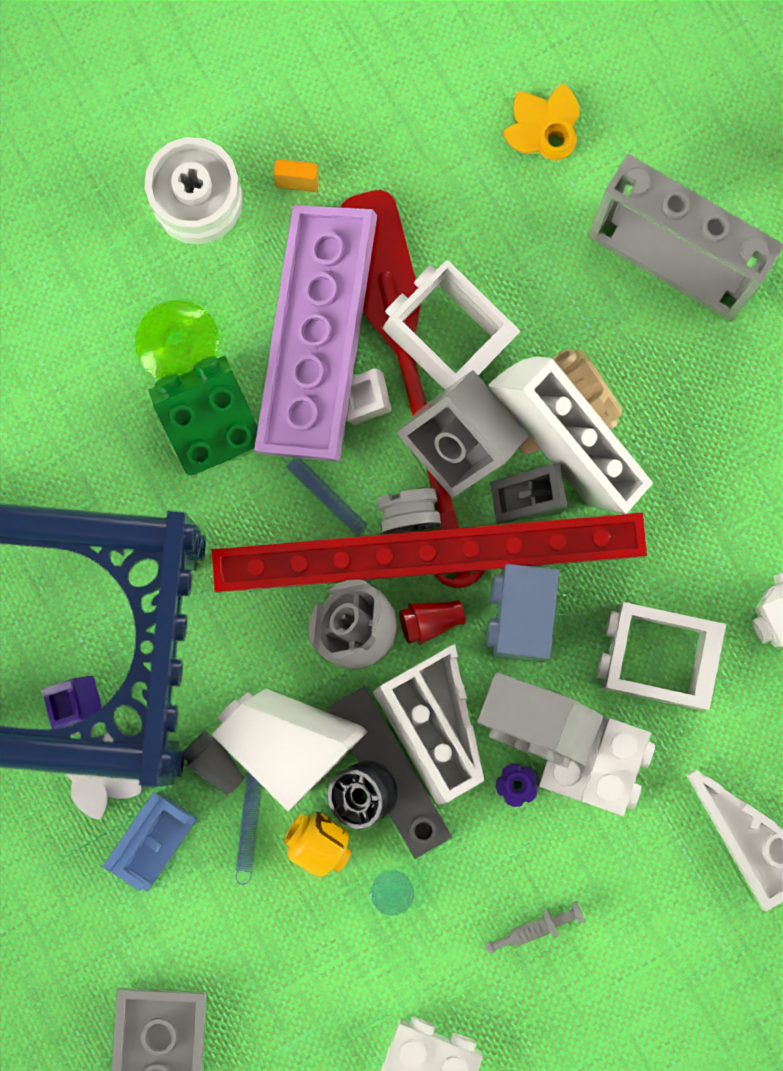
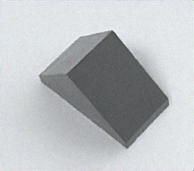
(529, 494)

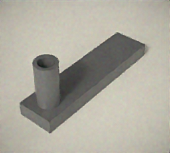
(414, 811)

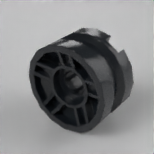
(346, 794)

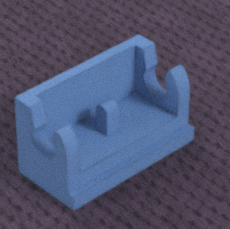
(150, 842)

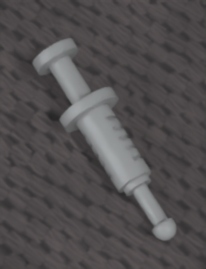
(538, 928)

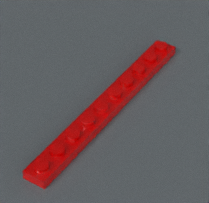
(429, 552)

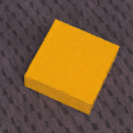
(296, 175)

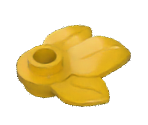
(540, 120)

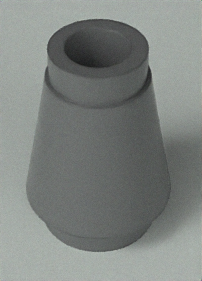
(212, 763)

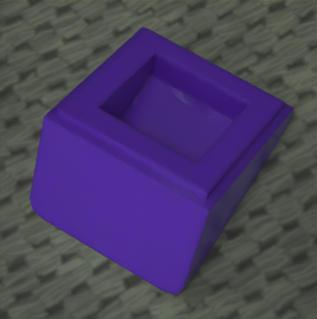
(71, 701)

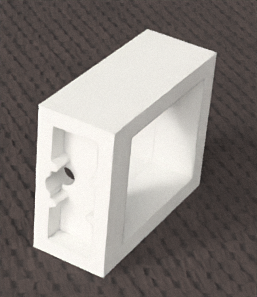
(471, 301)
(704, 666)

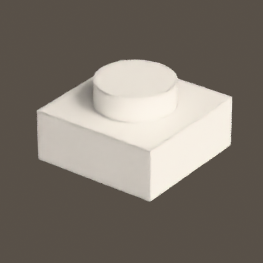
(368, 397)

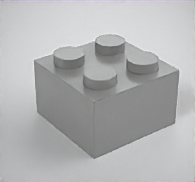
(463, 434)
(539, 721)

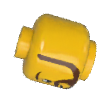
(317, 844)

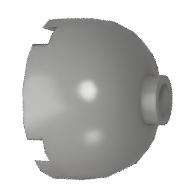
(353, 625)

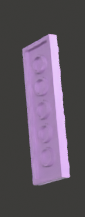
(316, 333)

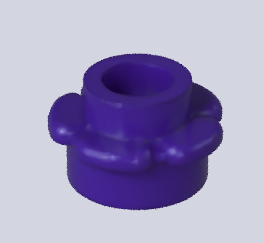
(513, 796)

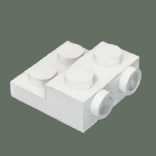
(609, 771)
(420, 1049)

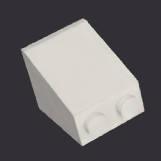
(285, 742)

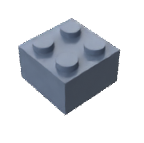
(523, 614)

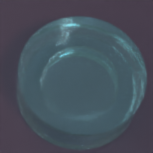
(392, 892)

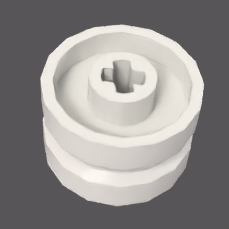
(197, 167)

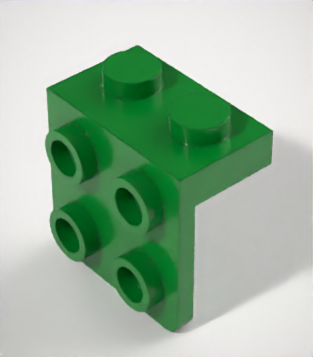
(204, 415)

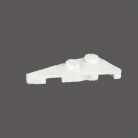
(749, 836)

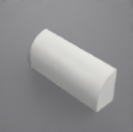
(571, 434)

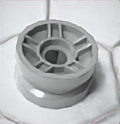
(408, 511)

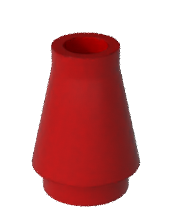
(428, 620)

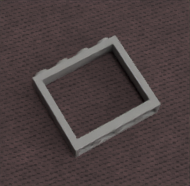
(691, 220)

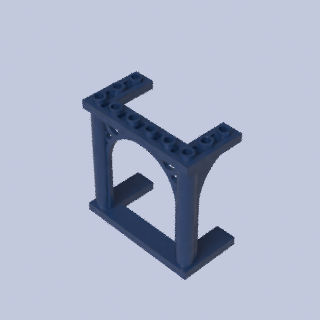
(176, 548)

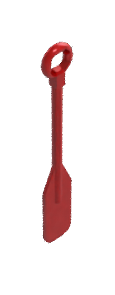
(388, 278)

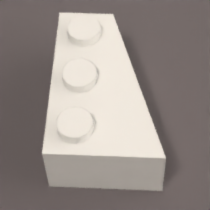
(434, 724)

